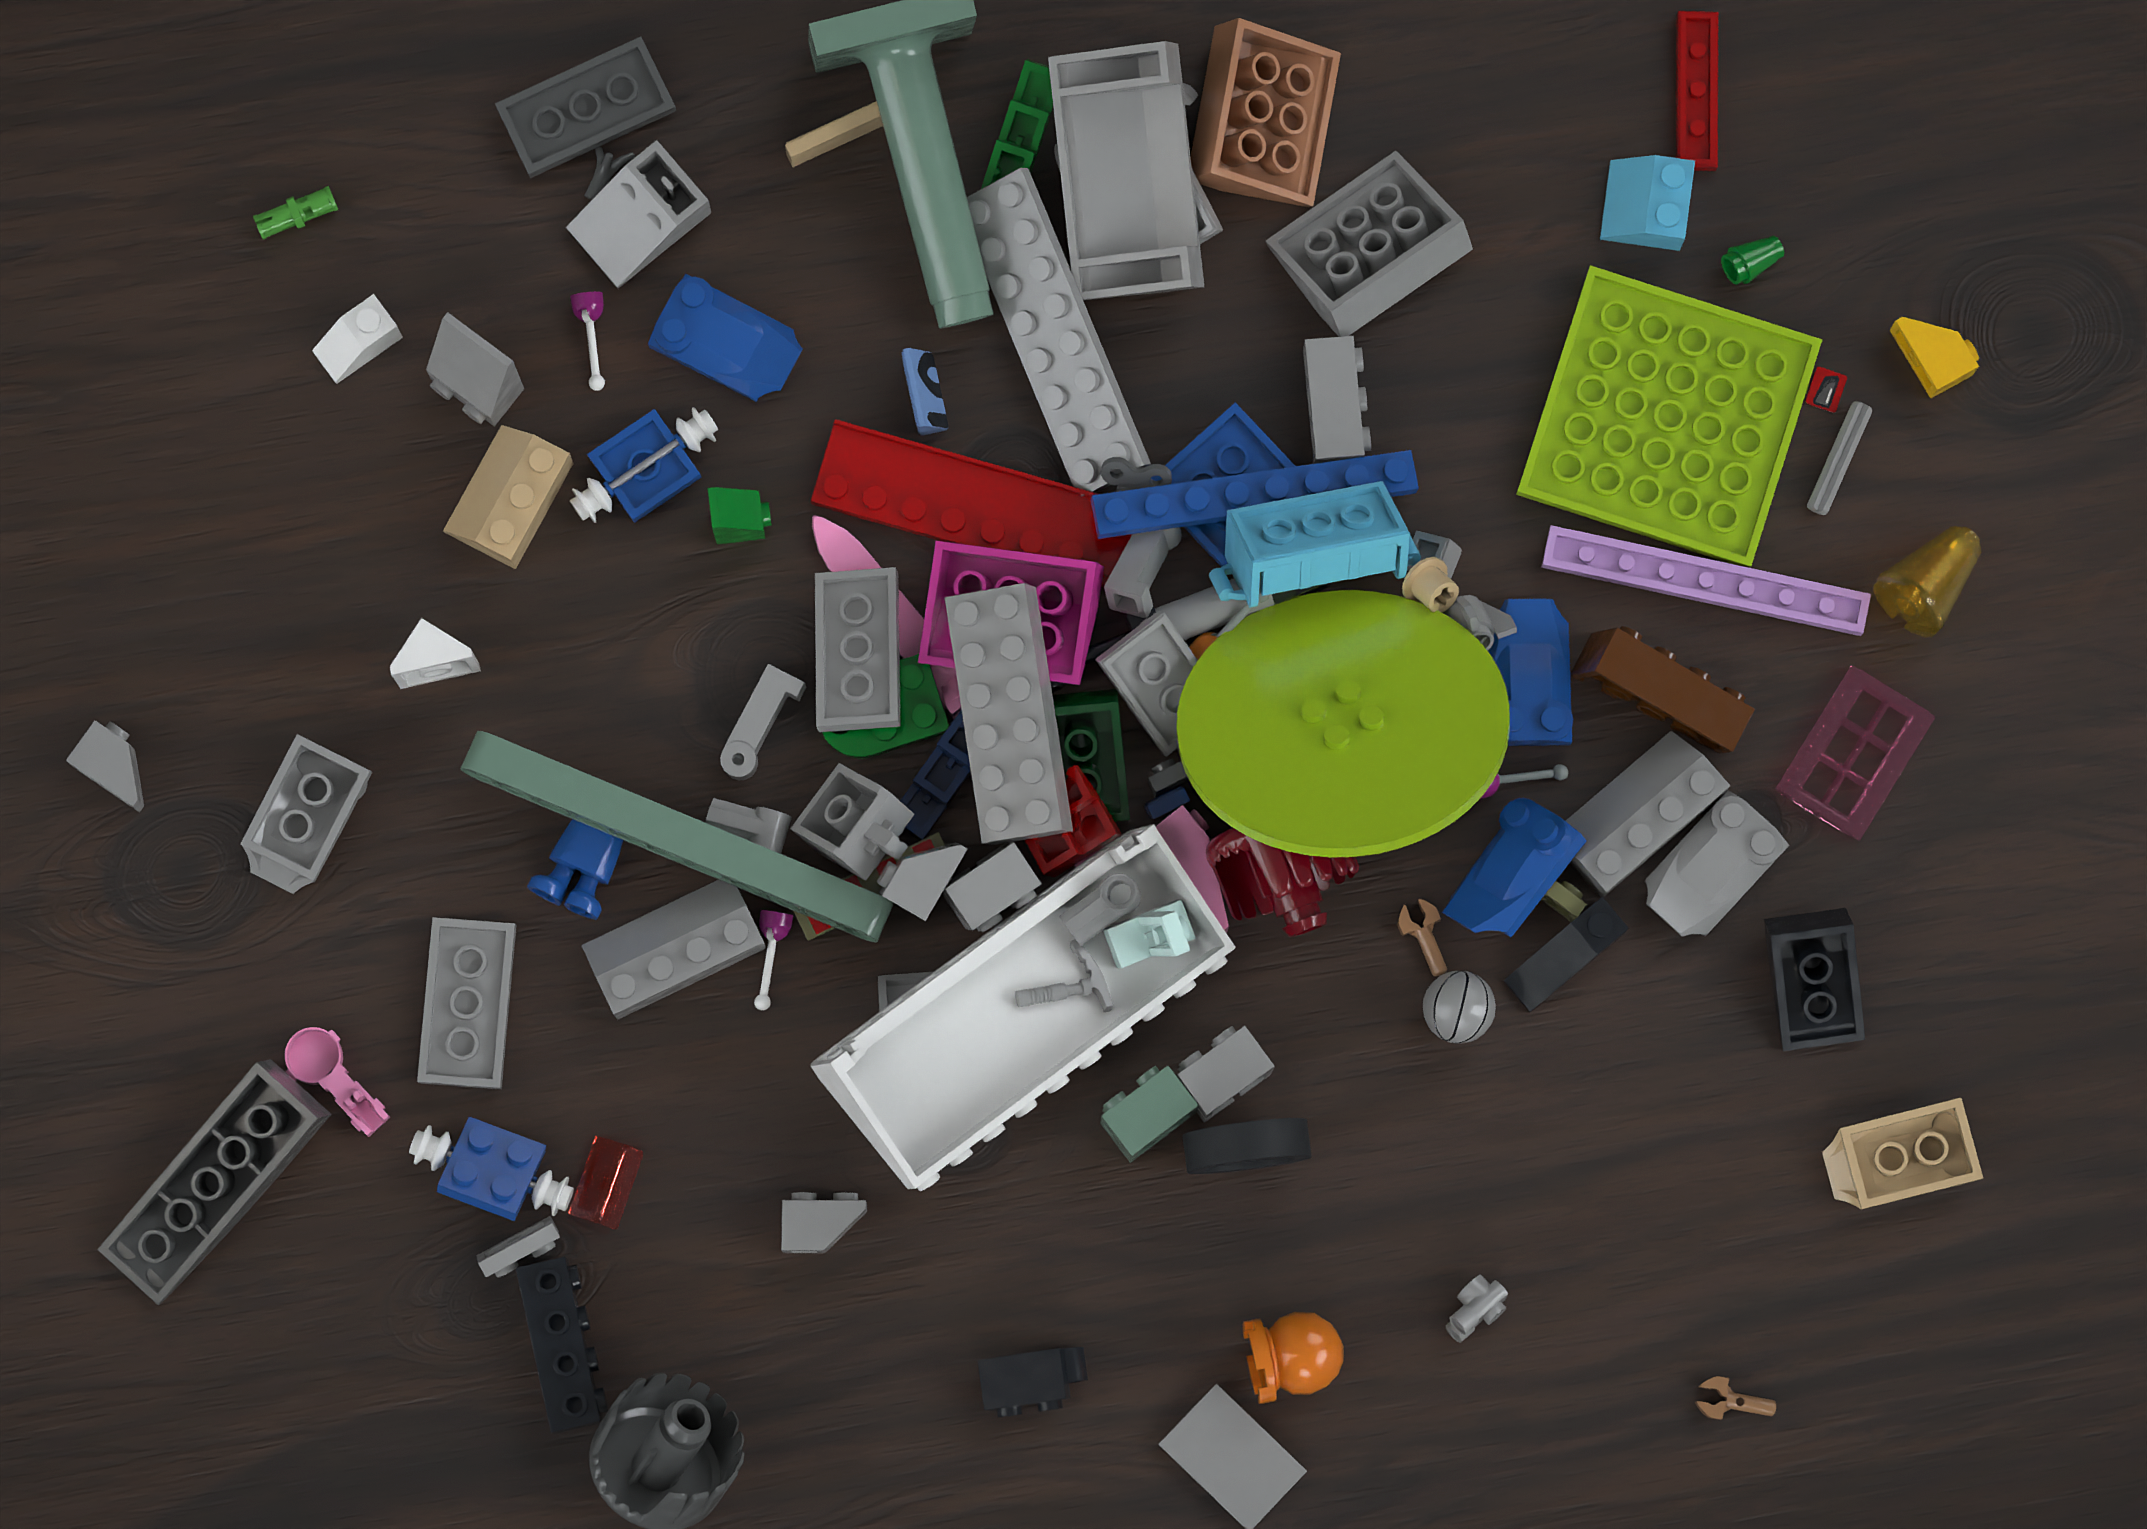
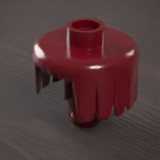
(1276, 880)

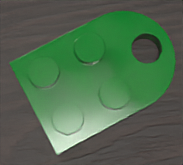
(920, 717)

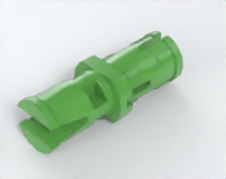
(295, 212)

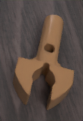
(1424, 935)
(1733, 1401)

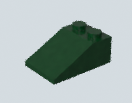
(1093, 740)

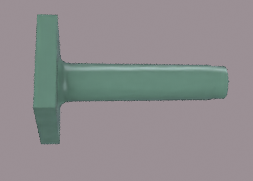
(897, 51)

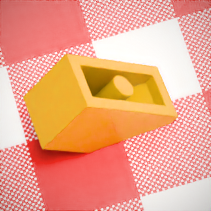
(1935, 354)

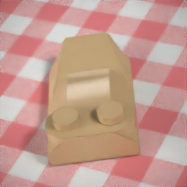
(1902, 1155)

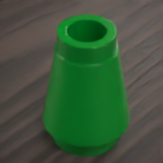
(1750, 259)

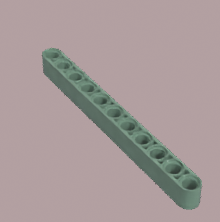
(677, 836)

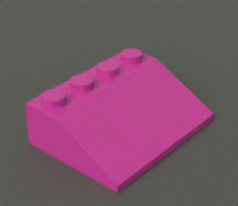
(1065, 593)

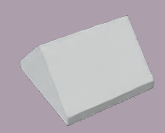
(431, 657)

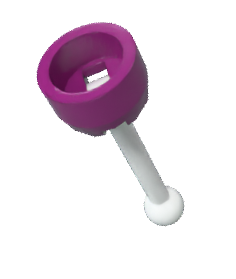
(588, 308)
(773, 927)

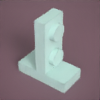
(1153, 933)

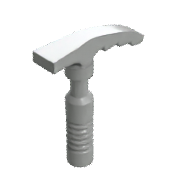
(1061, 991)

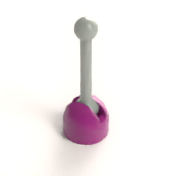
(1559, 772)

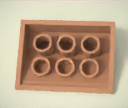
(1264, 113)

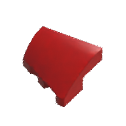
(1091, 829)

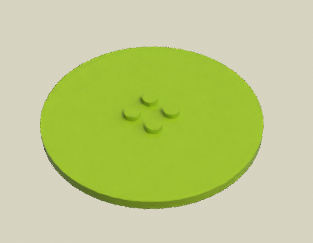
(1343, 723)

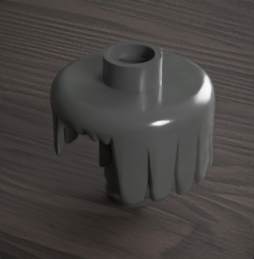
(666, 1452)

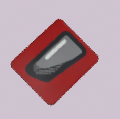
(1826, 389)

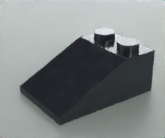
(1815, 978)

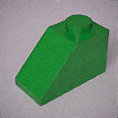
(738, 515)

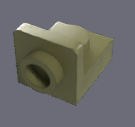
(1565, 900)

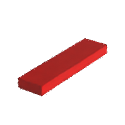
(1697, 88)

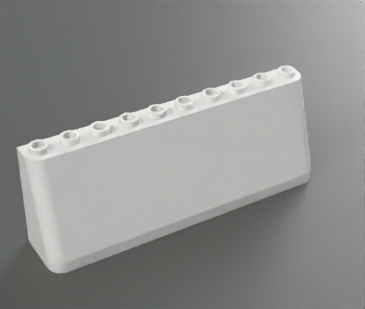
(963, 1055)

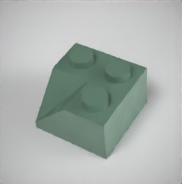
(1148, 1112)

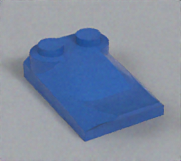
(725, 339)
(1536, 673)
(1514, 869)

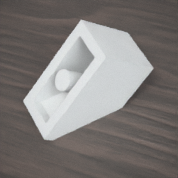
(356, 339)

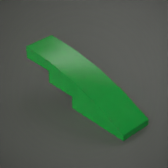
(1023, 124)

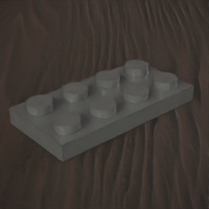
(585, 107)

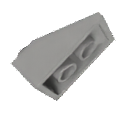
(472, 372)

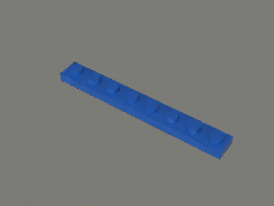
(1210, 499)

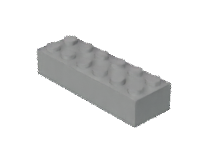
(1008, 714)

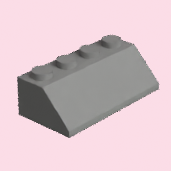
(1643, 810)
(673, 947)

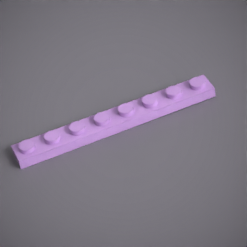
(1706, 580)

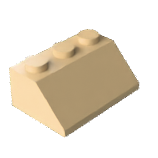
(509, 495)

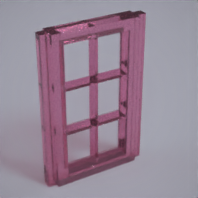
(1886, 774)

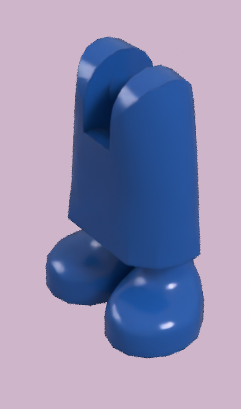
(583, 850)

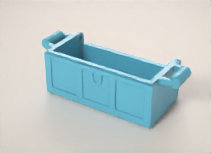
(1313, 542)

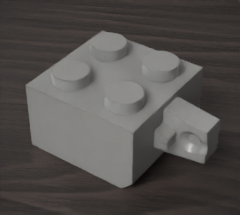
(853, 822)

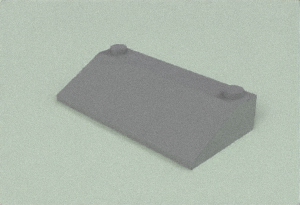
(1126, 170)

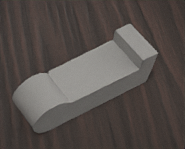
(1136, 569)
(741, 750)

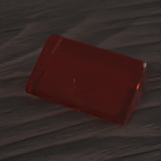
(606, 1182)

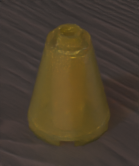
(1929, 580)

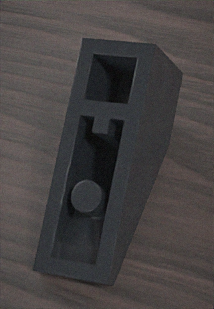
(1566, 954)

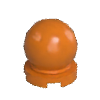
(1295, 1354)

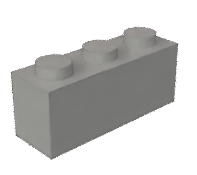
(1335, 399)

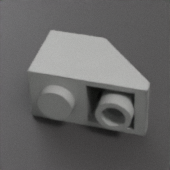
(818, 1224)

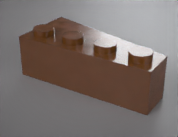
(1664, 688)

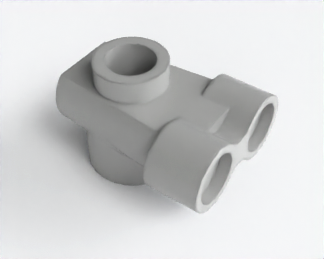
(1480, 1303)

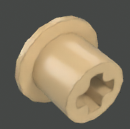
(1430, 585)

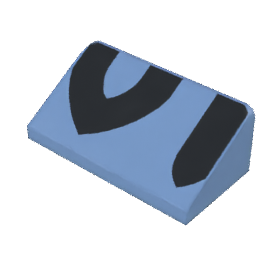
(924, 391)

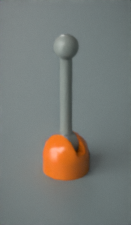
(1203, 641)

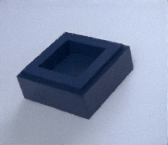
(1166, 802)

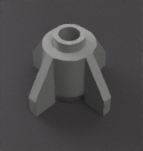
(1481, 619)

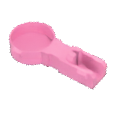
(312, 1056)

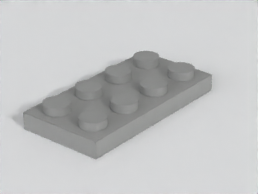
(857, 649)
(466, 1003)

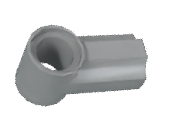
(759, 826)
(1097, 911)

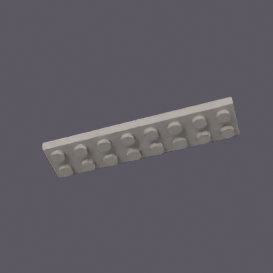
(1053, 331)

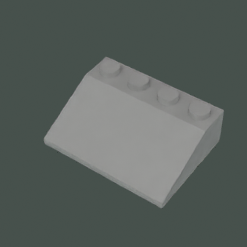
(1370, 244)

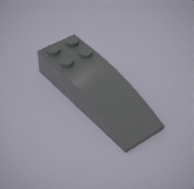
(214, 1180)

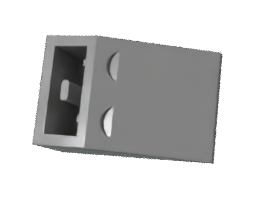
(639, 214)

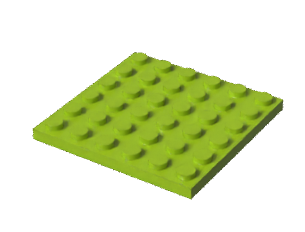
(1669, 417)

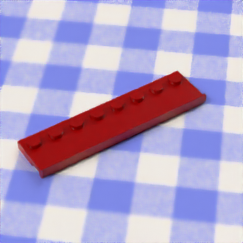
(957, 498)

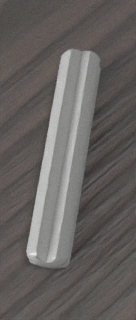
(1839, 458)

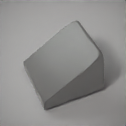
(1437, 546)

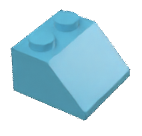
(1648, 201)

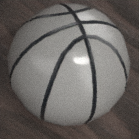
(1459, 1007)

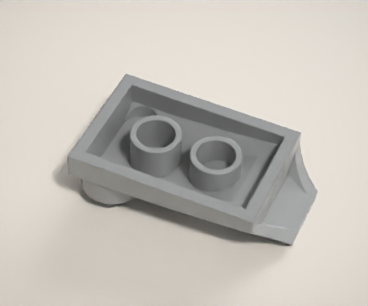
(303, 814)
(1713, 866)

